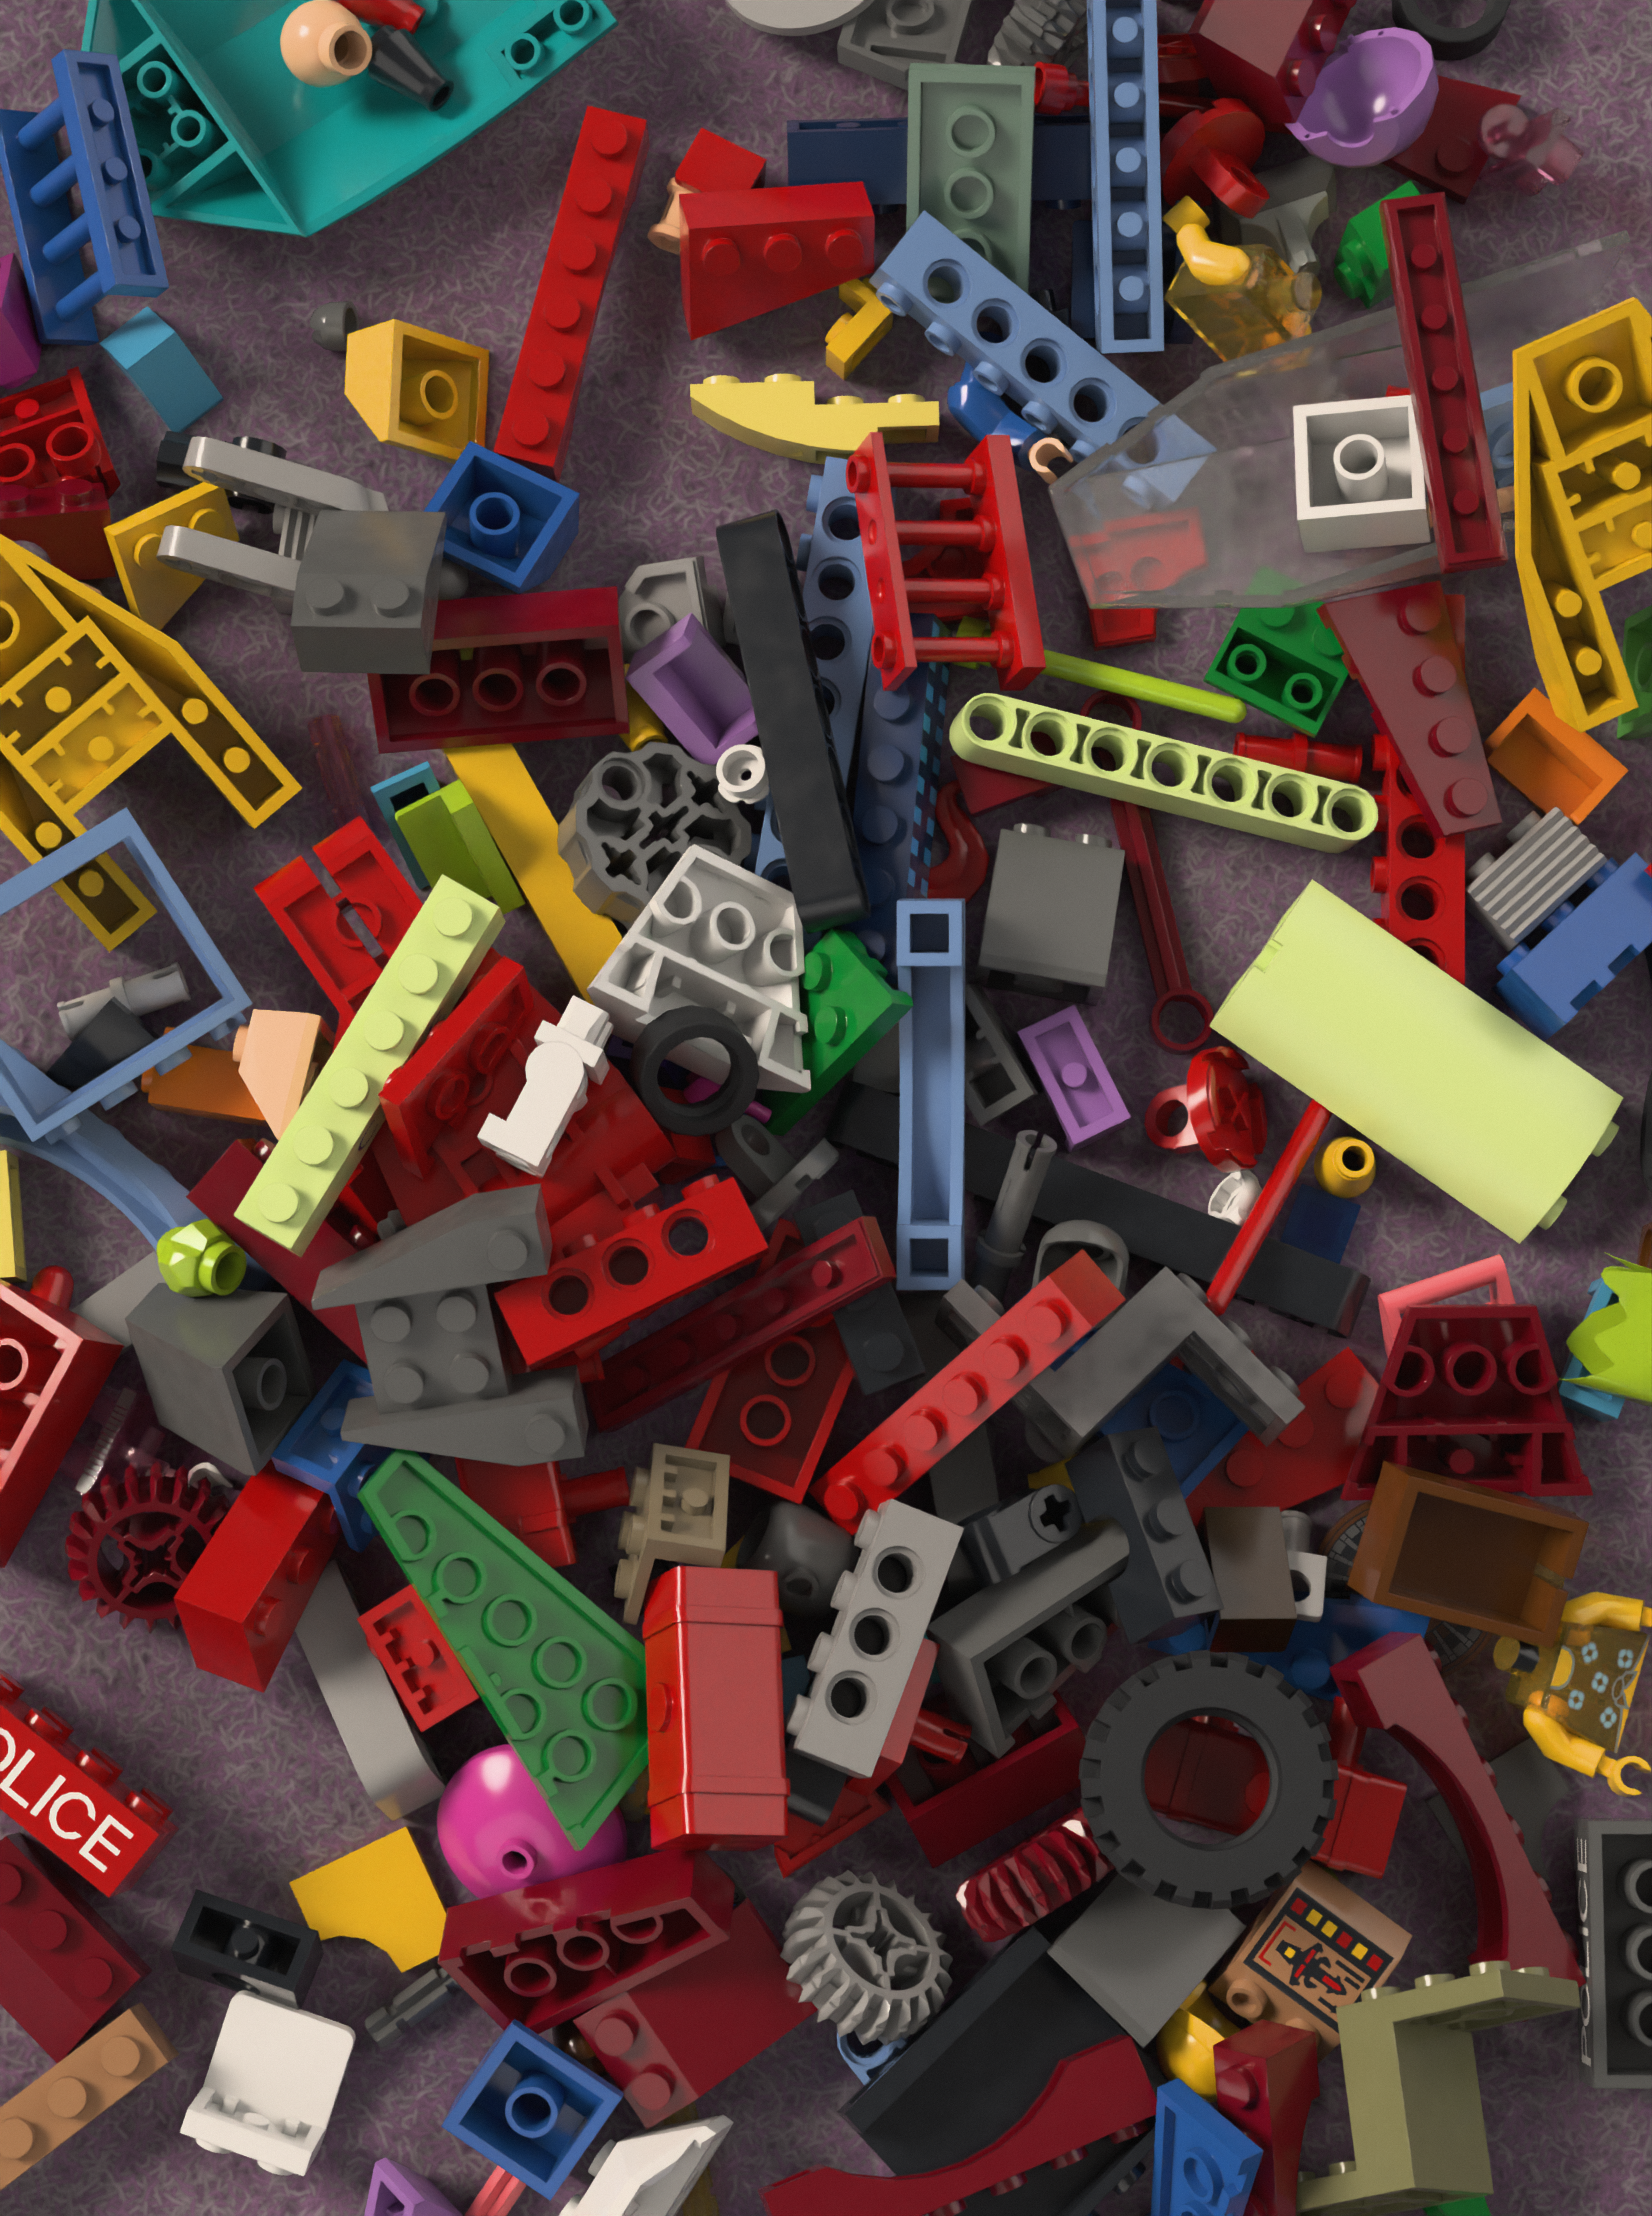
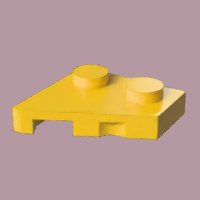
(150, 586)

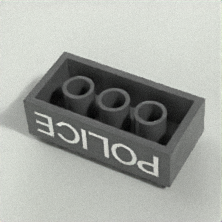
(1614, 1951)

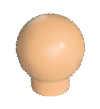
(324, 44)

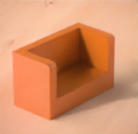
(1551, 760)

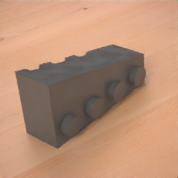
(1029, 1634)

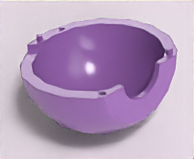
(1370, 99)

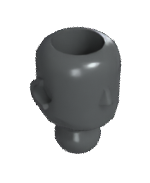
(806, 1553)

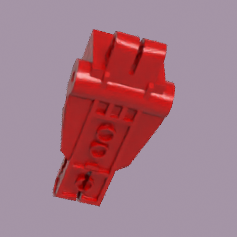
(608, 1146)

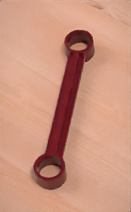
(1151, 896)

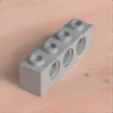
(926, 1551)

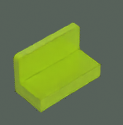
(455, 842)

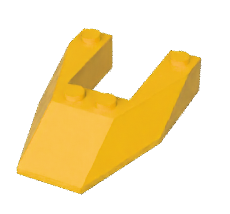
(1583, 499)
(83, 703)

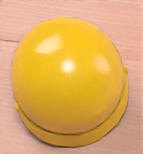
(1188, 2039)

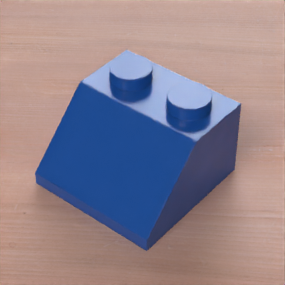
(505, 519)
(531, 2109)

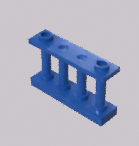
(112, 192)

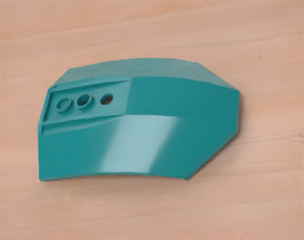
(257, 149)

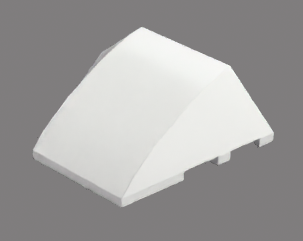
(719, 944)

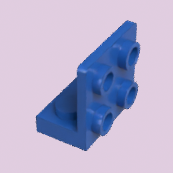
(320, 1458)

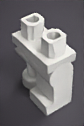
(553, 1087)

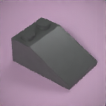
(369, 592)

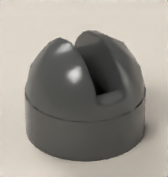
(333, 323)

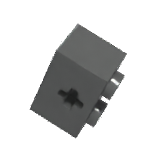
(994, 1066)

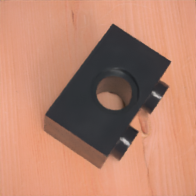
(247, 1950)

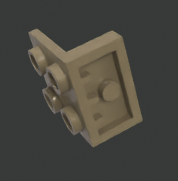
(676, 1518)

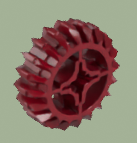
(147, 1578)
(1032, 1878)

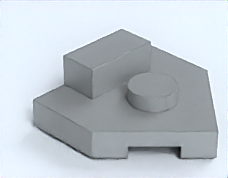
(662, 596)

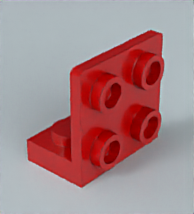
(417, 1659)

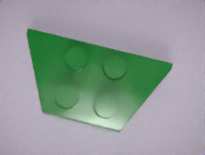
(846, 1016)

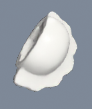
(1235, 1197)

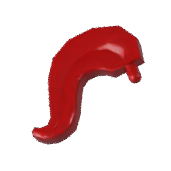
(967, 864)

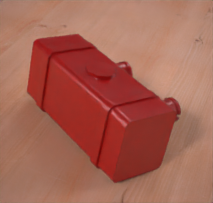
(537, 1499)
(715, 1710)
(1222, 1782)

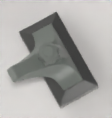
(1298, 203)

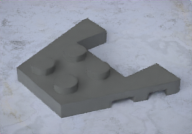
(904, 32)

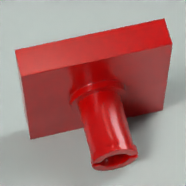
(915, 1727)

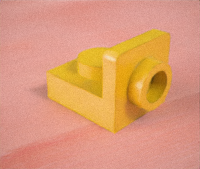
(856, 336)

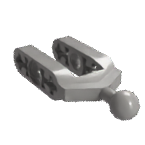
(281, 484)

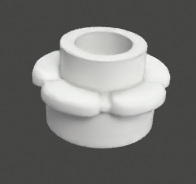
(729, 771)

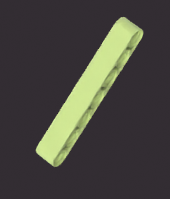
(1190, 763)

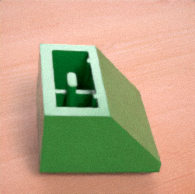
(1281, 664)

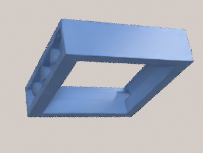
(170, 1048)

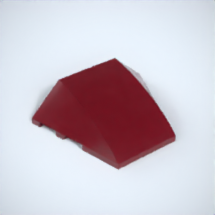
(1472, 1402)

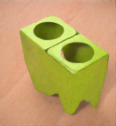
(1618, 1338)

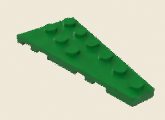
(534, 1647)

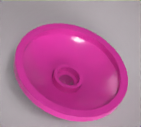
(498, 1810)

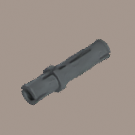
(1001, 1244)

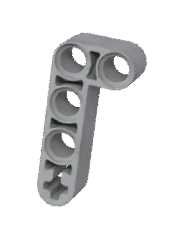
(364, 1702)

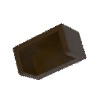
(1252, 1577)

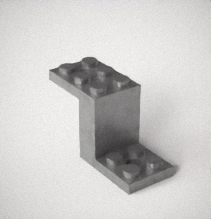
(1128, 1352)

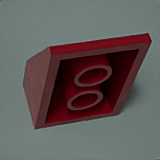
(697, 2020)

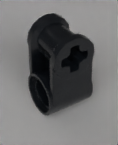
(1011, 1534)

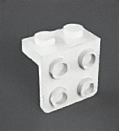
(270, 2084)

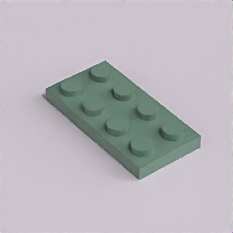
(974, 160)

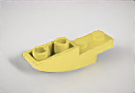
(786, 422)

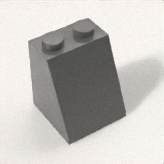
(1050, 915)
(224, 1370)
(1140, 1951)

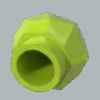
(200, 1260)

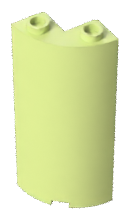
(1418, 1063)

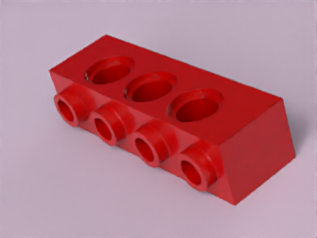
(731, 1244)

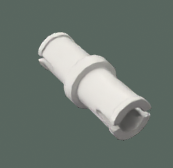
(139, 995)

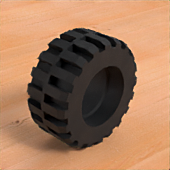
(1297, 1762)

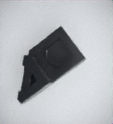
(101, 1045)

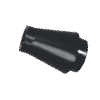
(407, 68)

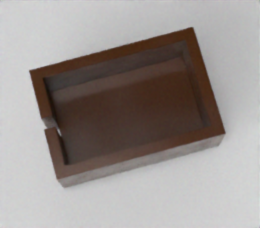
(1466, 1554)

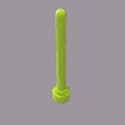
(1122, 681)

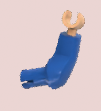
(988, 414)

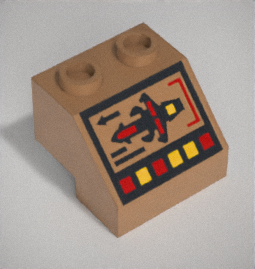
(1309, 1955)

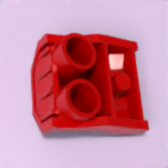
(53, 436)

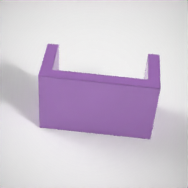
(694, 690)
(1073, 1078)

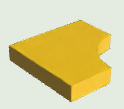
(378, 1896)

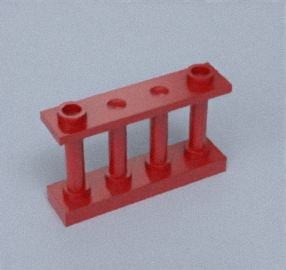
(994, 533)

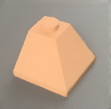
(281, 1061)

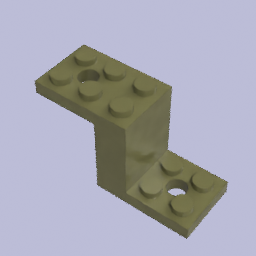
(1419, 2091)

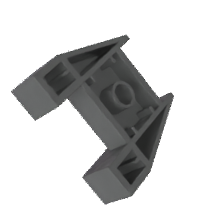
(441, 1341)

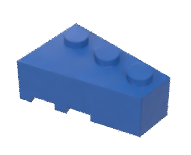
(1581, 949)

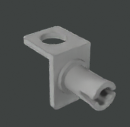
(1306, 1569)

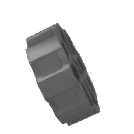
(595, 823)

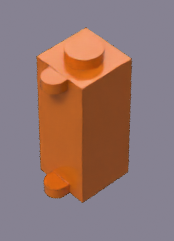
(203, 1087)

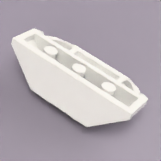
(650, 2170)

